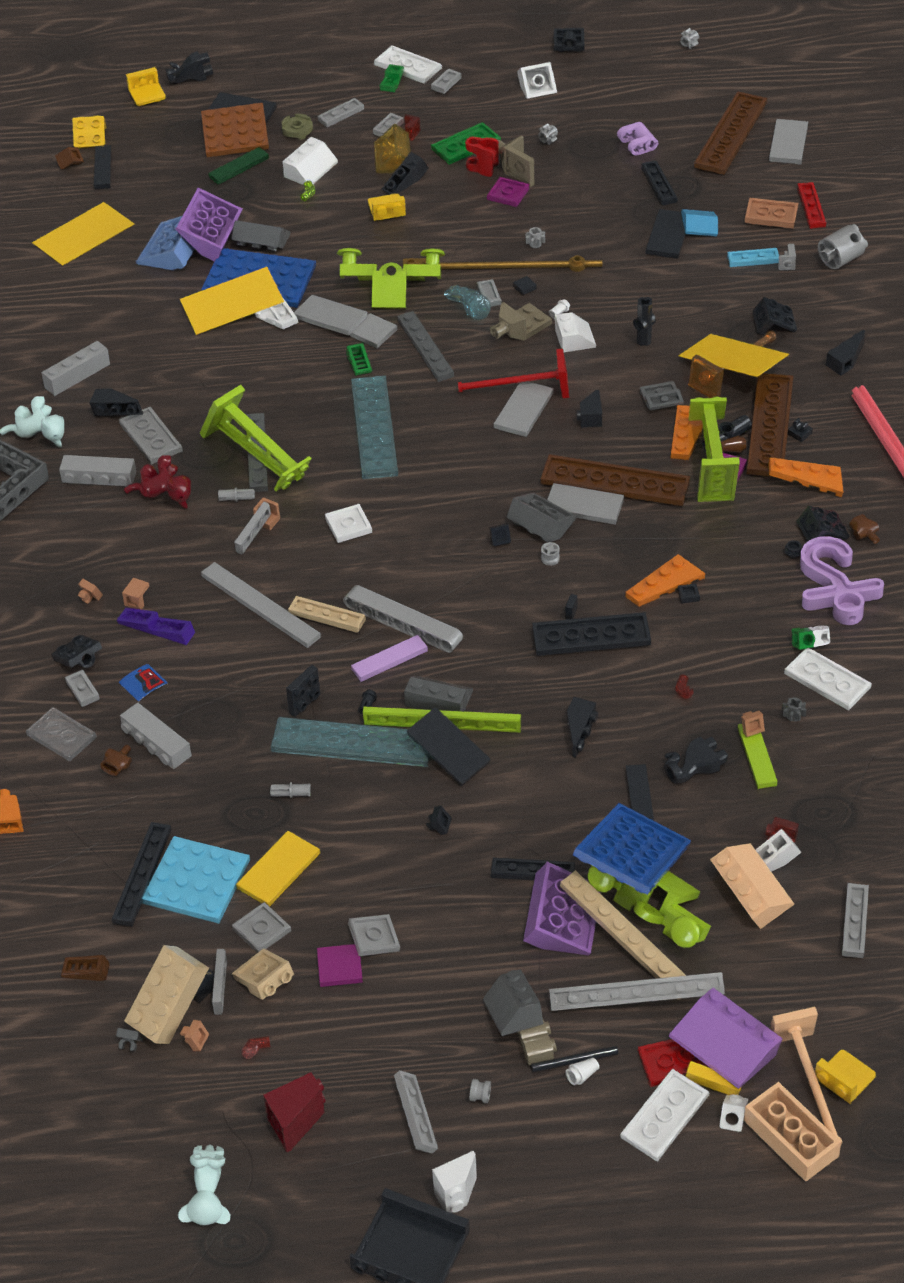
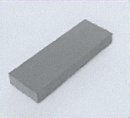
(340, 112)
(252, 528)
(219, 981)

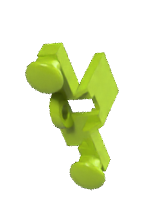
(390, 290)
(679, 923)

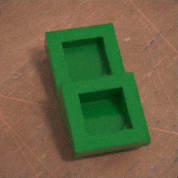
(392, 78)

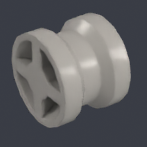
(550, 553)
(480, 1091)

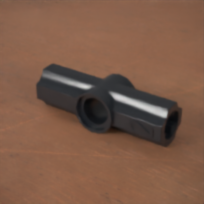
(644, 321)
(732, 429)

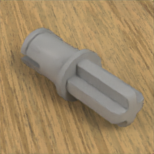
(236, 494)
(290, 790)

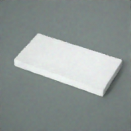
(415, 66)
(827, 678)
(664, 1115)

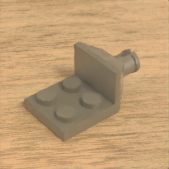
(516, 162)
(521, 322)

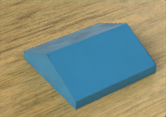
(700, 222)

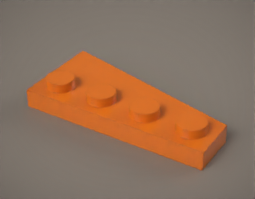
(685, 434)
(813, 474)
(664, 580)

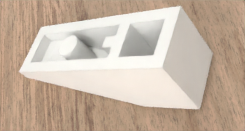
(778, 850)

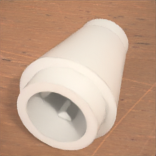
(581, 1071)

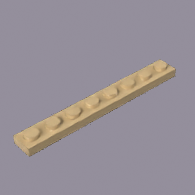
(619, 927)

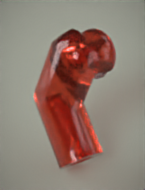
(682, 689)
(253, 1046)

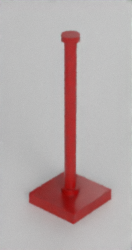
(560, 373)

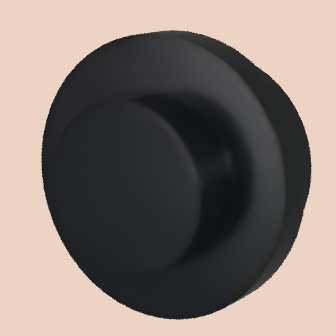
(793, 548)

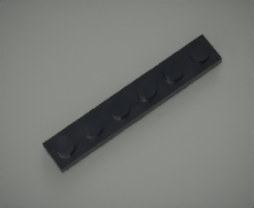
(141, 874)

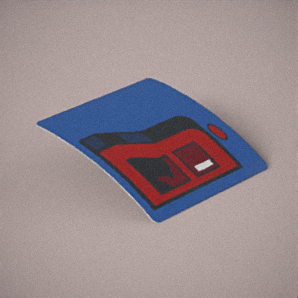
(142, 681)

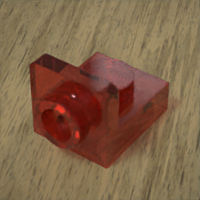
(412, 126)
(788, 827)

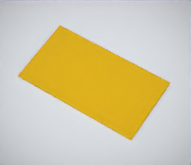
(83, 233)
(231, 300)
(735, 355)

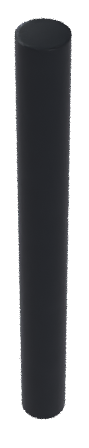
(568, 1060)

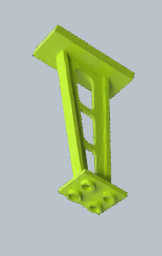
(220, 416)
(717, 474)

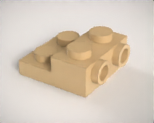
(264, 973)

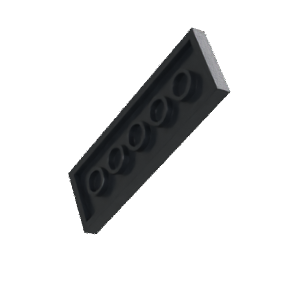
(591, 634)

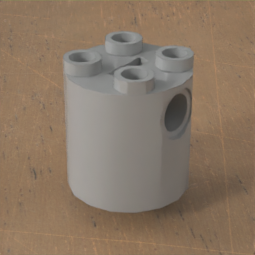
(842, 246)

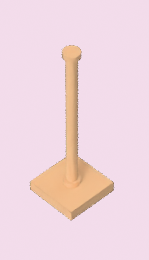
(795, 1026)

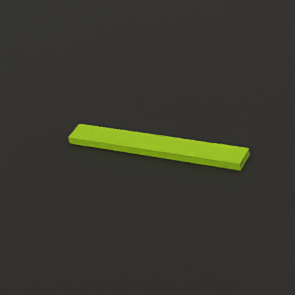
(463, 720)

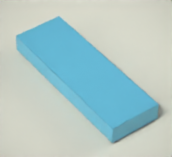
(753, 257)

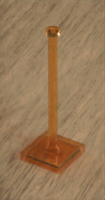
(708, 377)

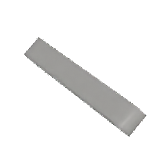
(403, 618)

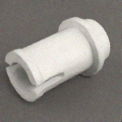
(562, 306)

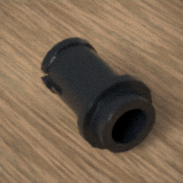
(369, 698)

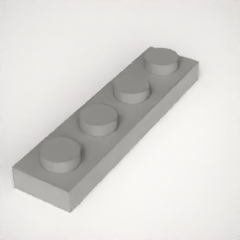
(855, 920)
(415, 1112)

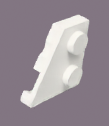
(278, 315)

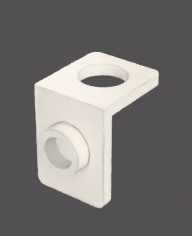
(733, 1104)

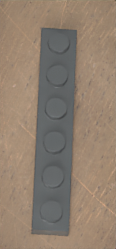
(425, 346)
(257, 471)

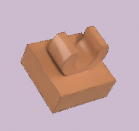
(89, 591)
(752, 723)
(195, 1035)

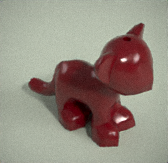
(155, 484)

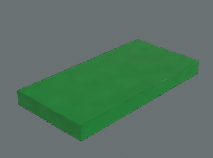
(453, 148)

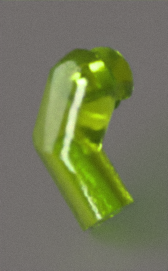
(309, 190)

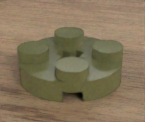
(297, 126)

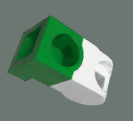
(810, 637)

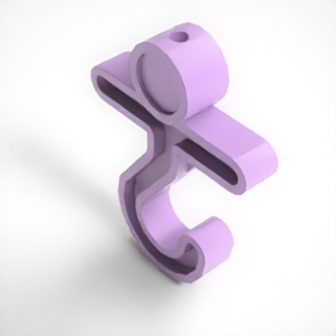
(838, 592)

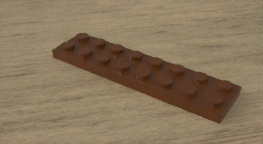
(730, 133)
(769, 421)
(616, 479)

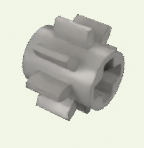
(689, 38)
(547, 133)
(535, 237)

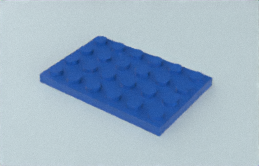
(288, 273)
(632, 848)

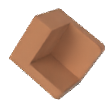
(275, 515)
(134, 593)

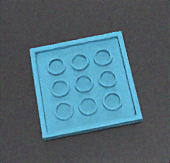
(196, 879)

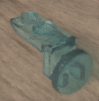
(475, 305)

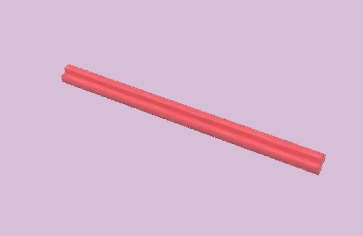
(880, 426)

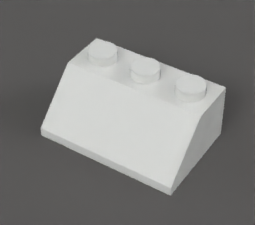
(309, 162)

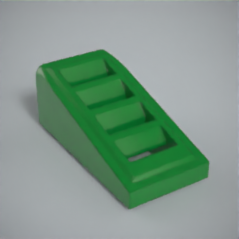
(358, 349)

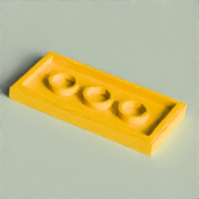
(278, 868)

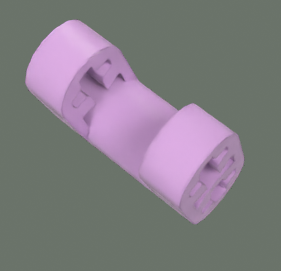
(640, 137)

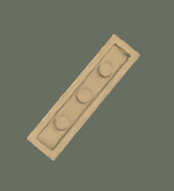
(327, 614)

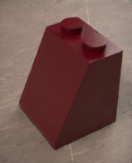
(295, 1108)

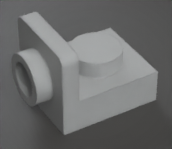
(788, 260)

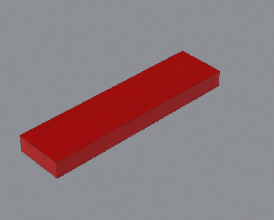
(811, 205)

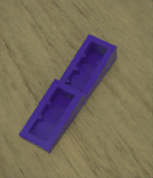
(151, 623)

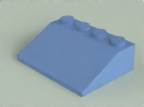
(166, 248)

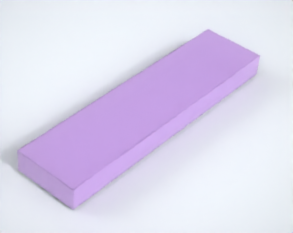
(389, 658)

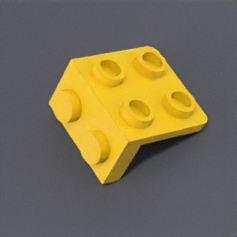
(145, 86)
(89, 131)
(387, 206)
(844, 1075)

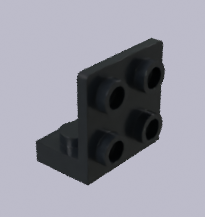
(771, 312)
(818, 522)

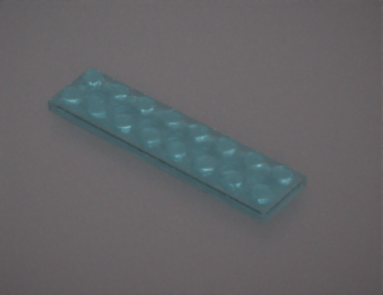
(374, 427)
(347, 742)

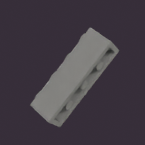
(75, 368)
(97, 470)
(155, 736)

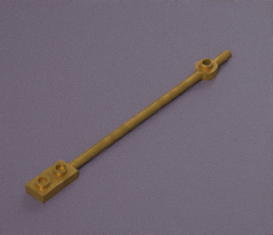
(575, 264)

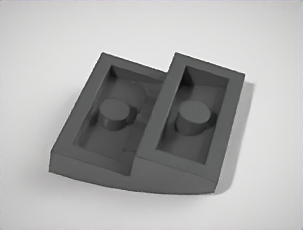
(661, 395)

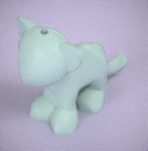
(29, 425)
(205, 1206)

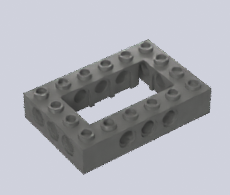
(26, 477)

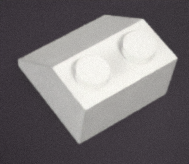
(537, 80)
(573, 332)
(455, 1182)

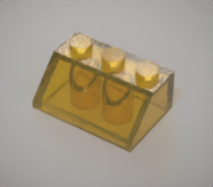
(391, 149)

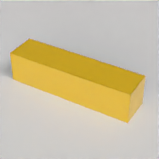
(709, 1078)

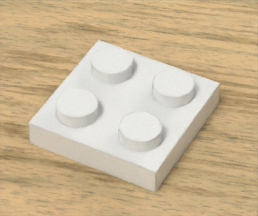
(348, 523)

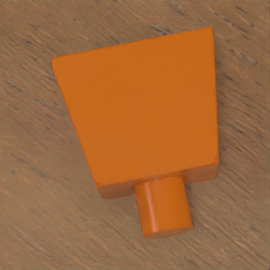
(9, 813)

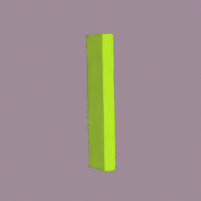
(758, 759)

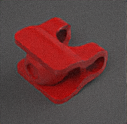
(486, 155)

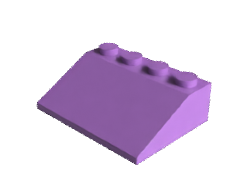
(208, 223)
(555, 918)
(726, 1038)

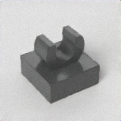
(129, 1035)

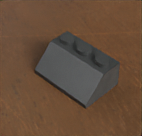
(259, 235)
(540, 516)
(431, 693)
(513, 1003)

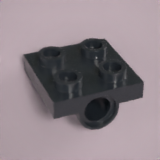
(569, 39)
(73, 652)
(303, 690)

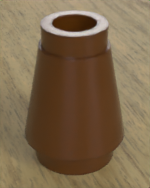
(734, 445)

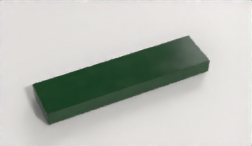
(238, 165)

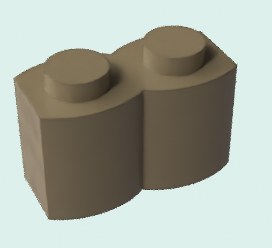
(537, 1043)

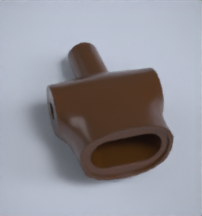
(864, 527)
(116, 761)

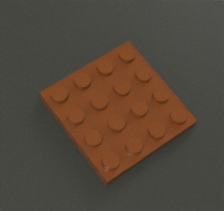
(234, 129)

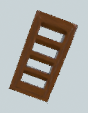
(98, 970)

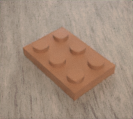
(771, 213)

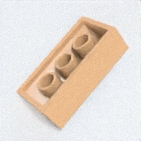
(752, 883)

